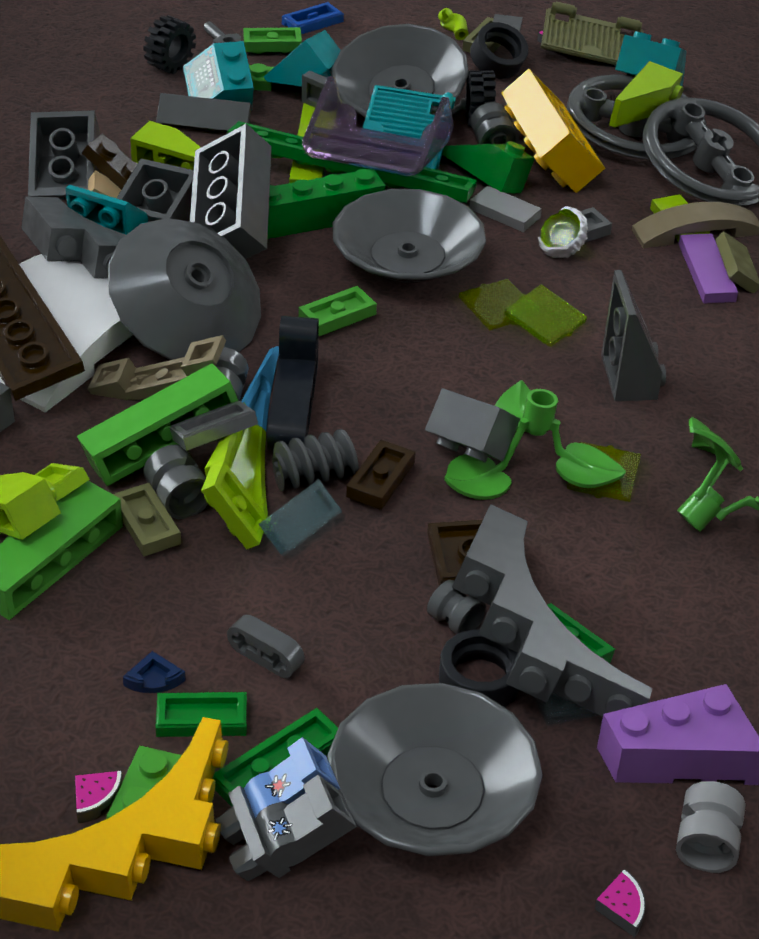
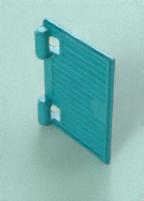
(403, 113)

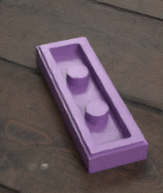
(707, 268)

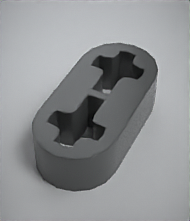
(266, 646)

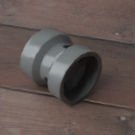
(456, 608)

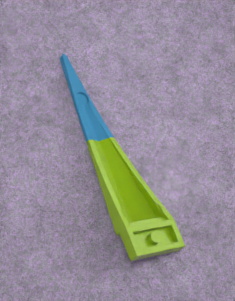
(237, 465)

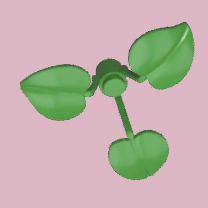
(536, 408)
(705, 501)

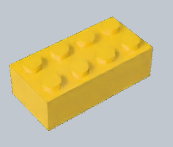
(551, 132)

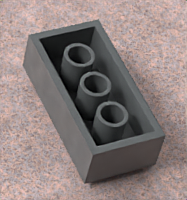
(234, 189)

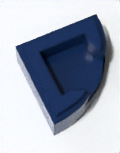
(154, 673)

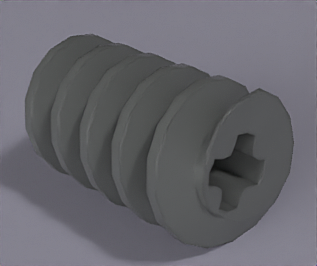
(312, 457)

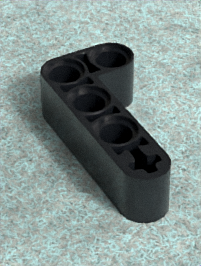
(294, 380)

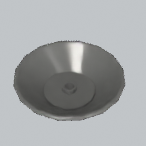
(399, 58)
(409, 234)
(164, 303)
(444, 739)

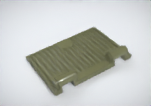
(585, 35)

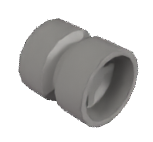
(711, 827)

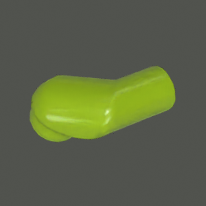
(454, 23)

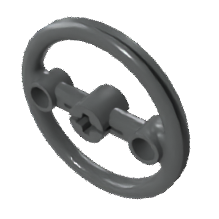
(590, 103)
(711, 152)

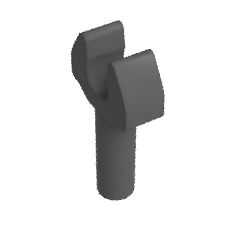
(218, 35)

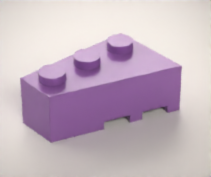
(681, 738)

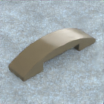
(695, 217)
(125, 381)

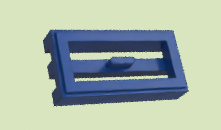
(313, 17)

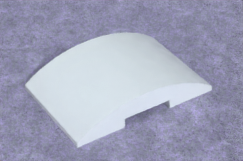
(83, 313)

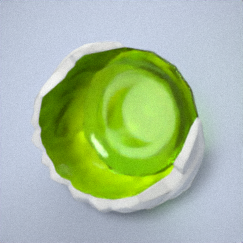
(563, 233)

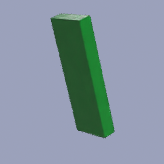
(264, 757)

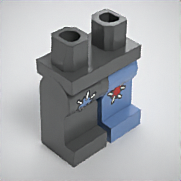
(285, 814)

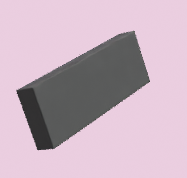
(201, 112)

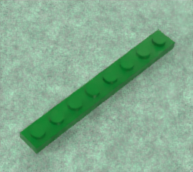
(429, 179)

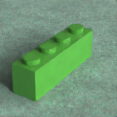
(133, 435)
(43, 557)

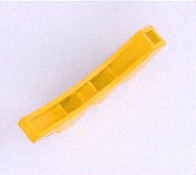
(109, 858)

